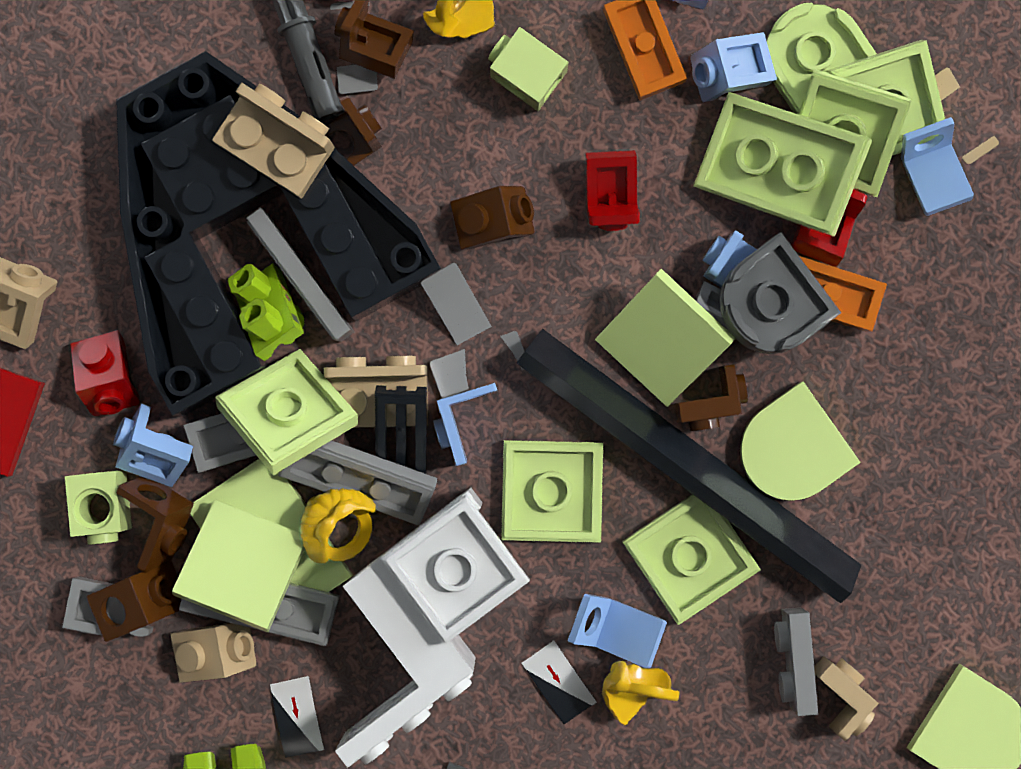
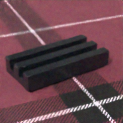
(401, 398)

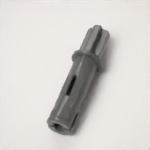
(308, 58)

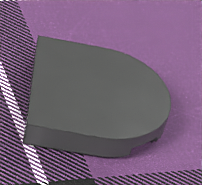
(774, 299)

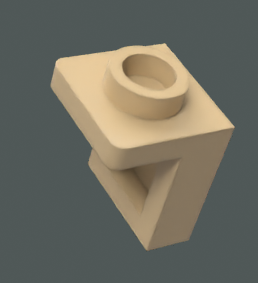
(213, 651)
(845, 682)

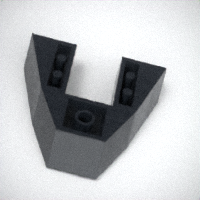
(186, 187)

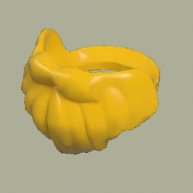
(461, 18)
(323, 514)
(629, 687)

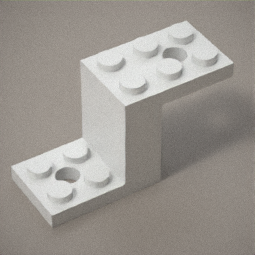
(433, 666)

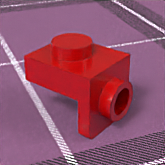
(612, 189)
(826, 247)
(103, 374)

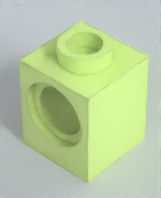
(527, 67)
(79, 493)

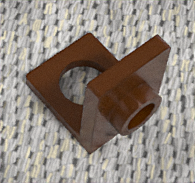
(360, 126)
(170, 516)
(144, 597)

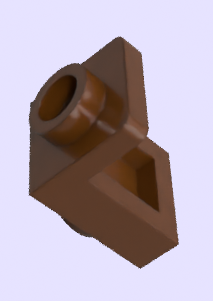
(372, 40)
(493, 216)
(705, 413)

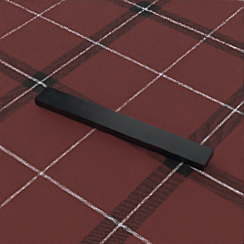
(691, 465)

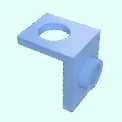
(935, 168)
(446, 426)
(618, 630)

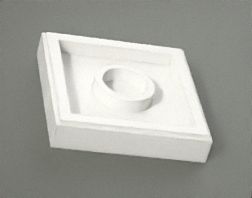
(455, 569)

